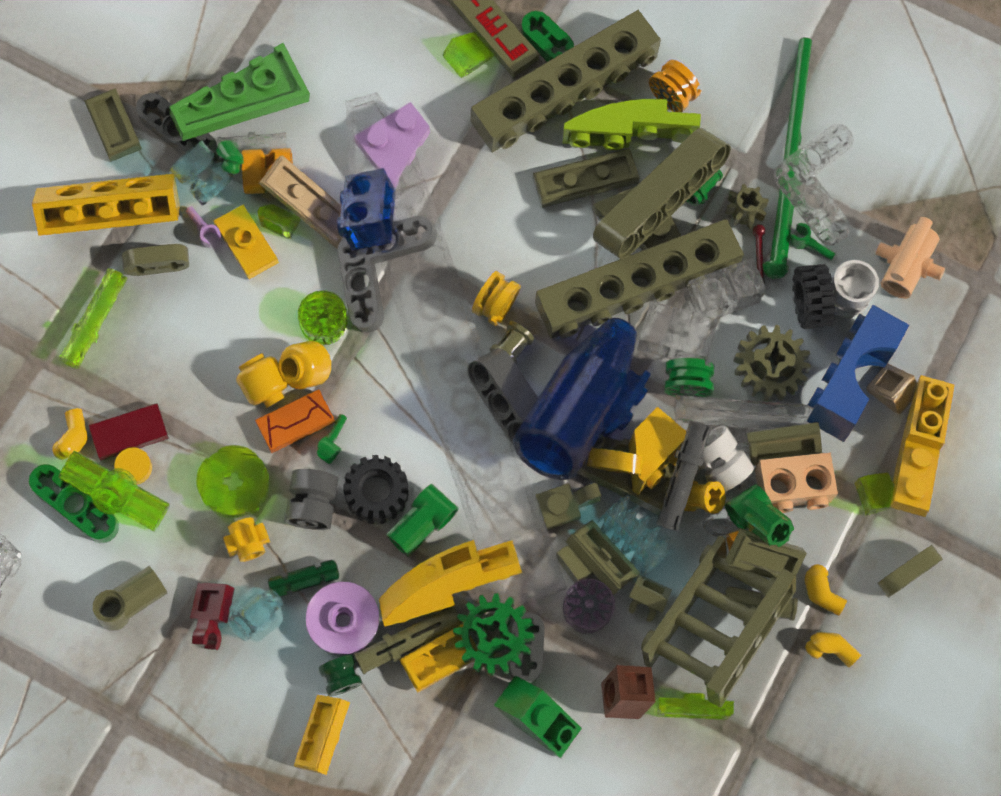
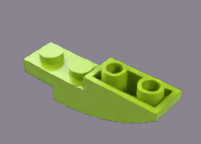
(618, 122)

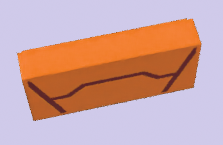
(295, 421)

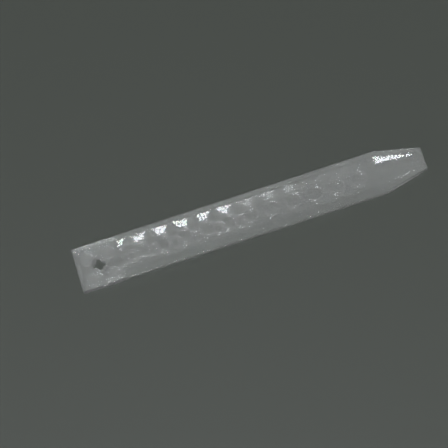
(442, 345)

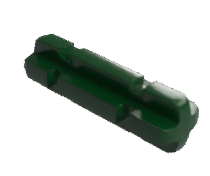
(304, 578)

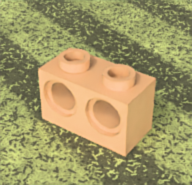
(793, 474)

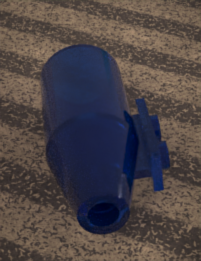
(581, 401)

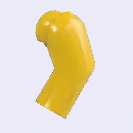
(832, 643)

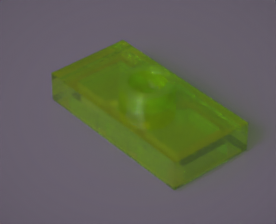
(693, 707)

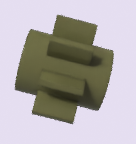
(746, 215)

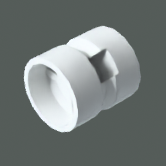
(854, 288)
(723, 461)

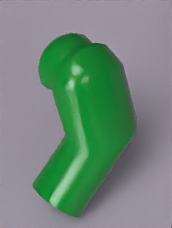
(232, 156)

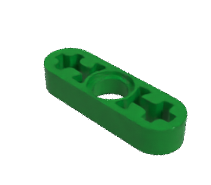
(48, 495)

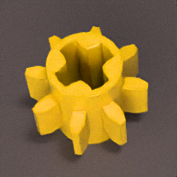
(246, 539)

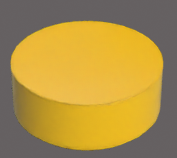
(136, 462)

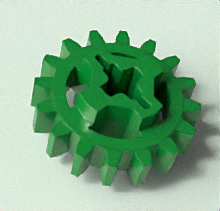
(500, 619)

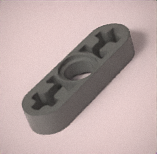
(154, 123)

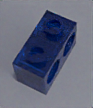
(367, 209)

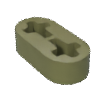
(155, 259)
(910, 571)

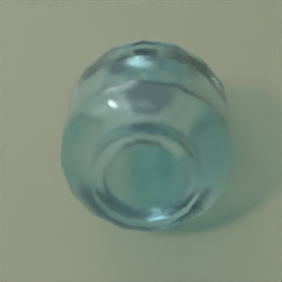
(255, 614)

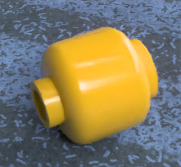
(305, 364)
(261, 380)

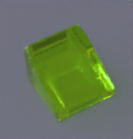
(467, 53)
(278, 220)
(875, 492)

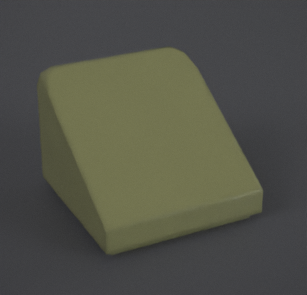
(573, 564)

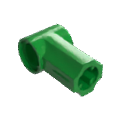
(755, 511)
(428, 513)

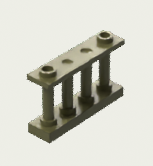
(738, 650)

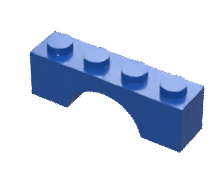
(842, 400)

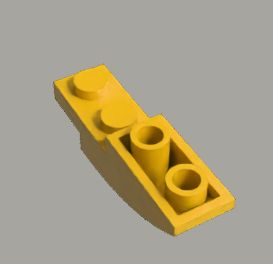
(921, 446)
(433, 582)

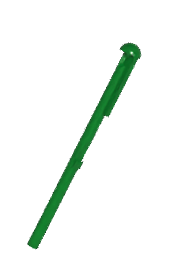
(777, 266)

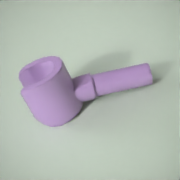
(202, 226)

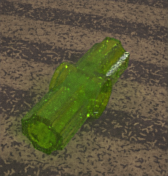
(114, 491)

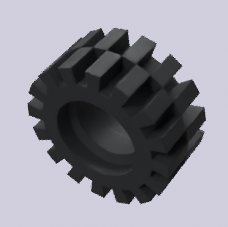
(813, 296)
(376, 510)

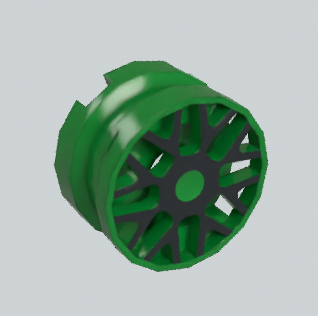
(689, 377)

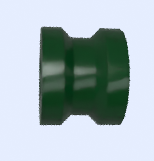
(340, 675)

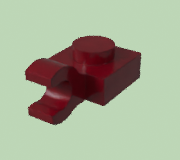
(209, 609)

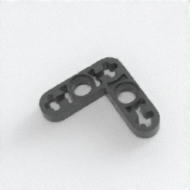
(365, 265)

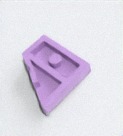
(394, 140)

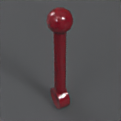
(759, 231)

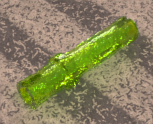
(89, 325)

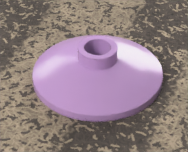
(338, 600)

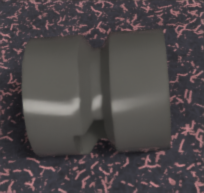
(311, 499)

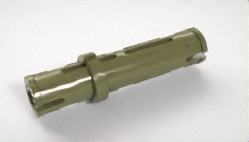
(369, 660)

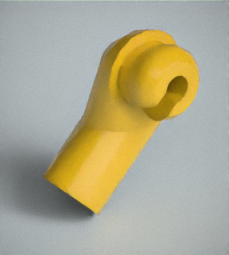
(74, 437)
(819, 590)

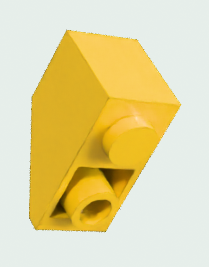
(657, 442)

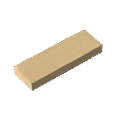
(304, 198)

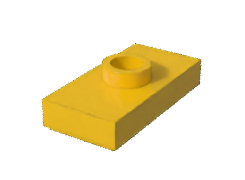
(246, 241)
(435, 660)
(321, 734)

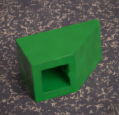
(538, 715)

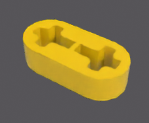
(615, 461)

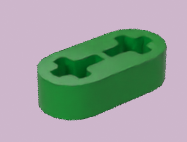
(550, 35)

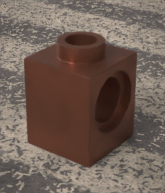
(628, 692)

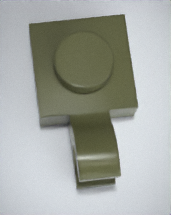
(562, 505)

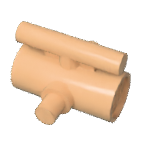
(910, 259)

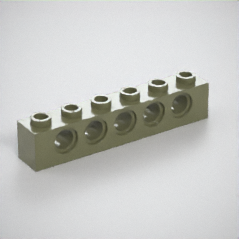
(629, 33)
(560, 320)

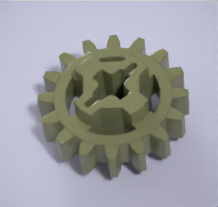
(759, 363)

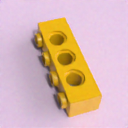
(106, 204)

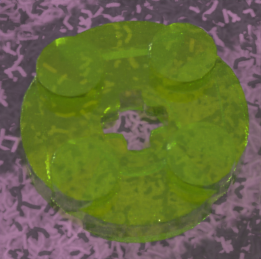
(220, 466)

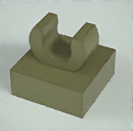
(651, 594)

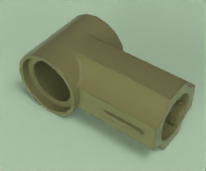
(132, 596)

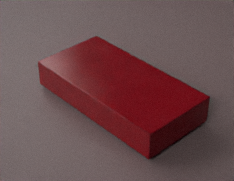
(128, 430)

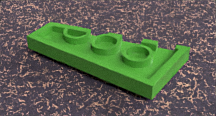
(255, 91)

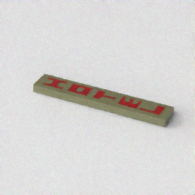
(497, 33)

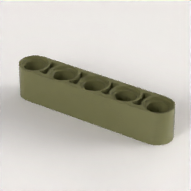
(661, 193)

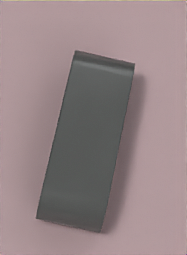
(502, 389)

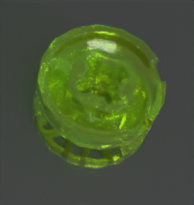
(323, 317)

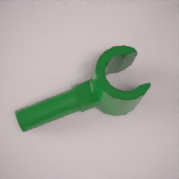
(808, 241)
(327, 448)

